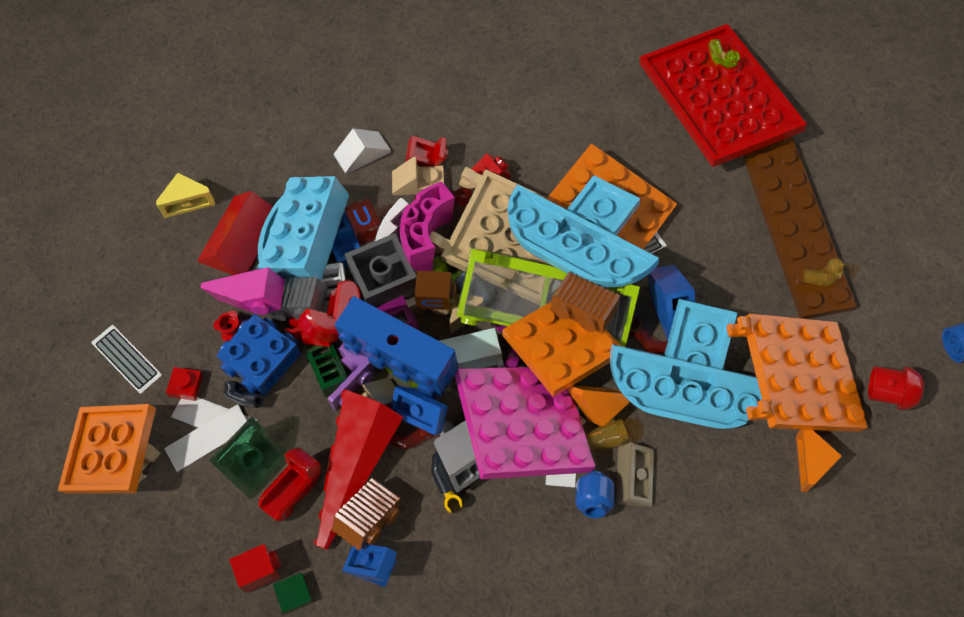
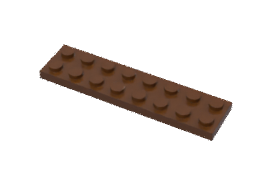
(796, 228)

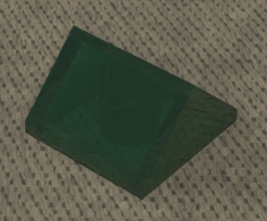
(249, 458)

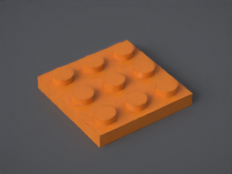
(558, 348)
(107, 449)

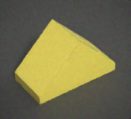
(183, 196)

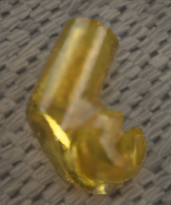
(827, 275)

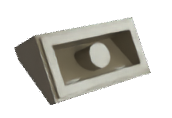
(635, 475)

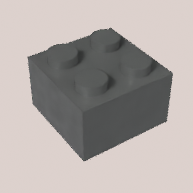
(382, 271)

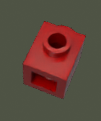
(255, 568)

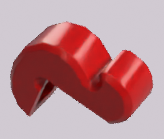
(321, 325)
(290, 485)

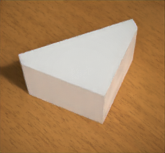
(360, 149)

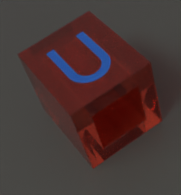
(363, 221)

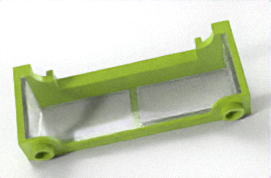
(509, 288)

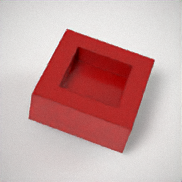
(184, 384)

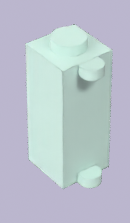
(476, 349)

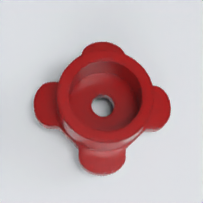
(223, 321)

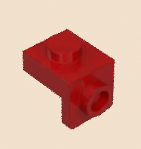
(427, 152)
(492, 164)

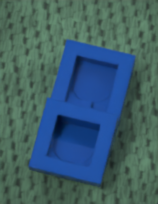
(344, 241)

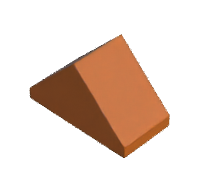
(597, 403)
(814, 458)

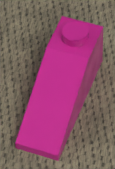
(253, 291)

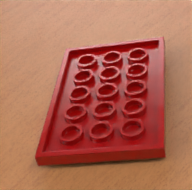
(721, 106)

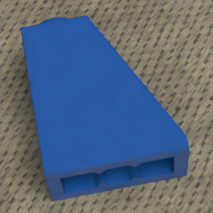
(665, 289)

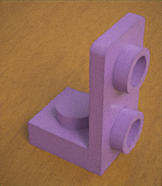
(362, 374)

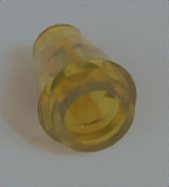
(609, 436)

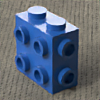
(258, 354)

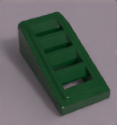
(331, 385)

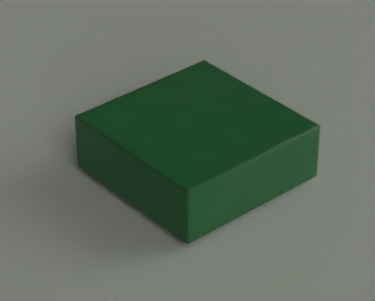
(292, 593)

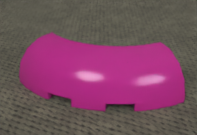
(425, 214)

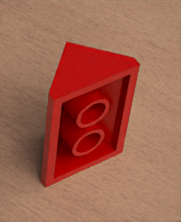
(236, 237)

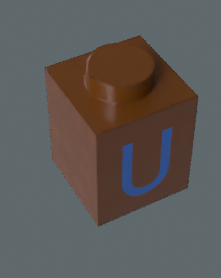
(434, 290)

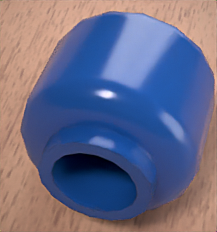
(595, 494)

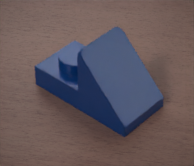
(419, 409)
(371, 563)

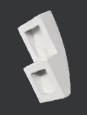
(392, 220)

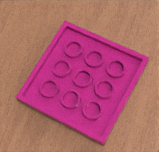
(520, 425)

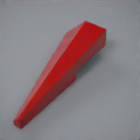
(359, 442)

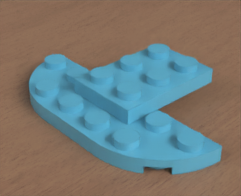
(583, 235)
(690, 376)

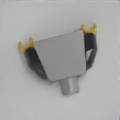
(453, 461)

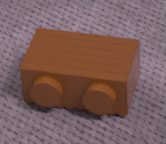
(584, 303)
(366, 514)

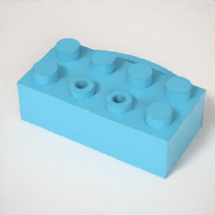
(302, 227)

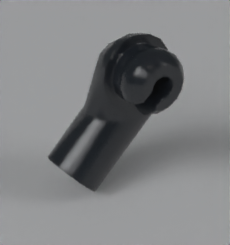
(242, 398)

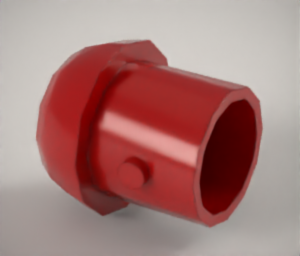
(896, 387)

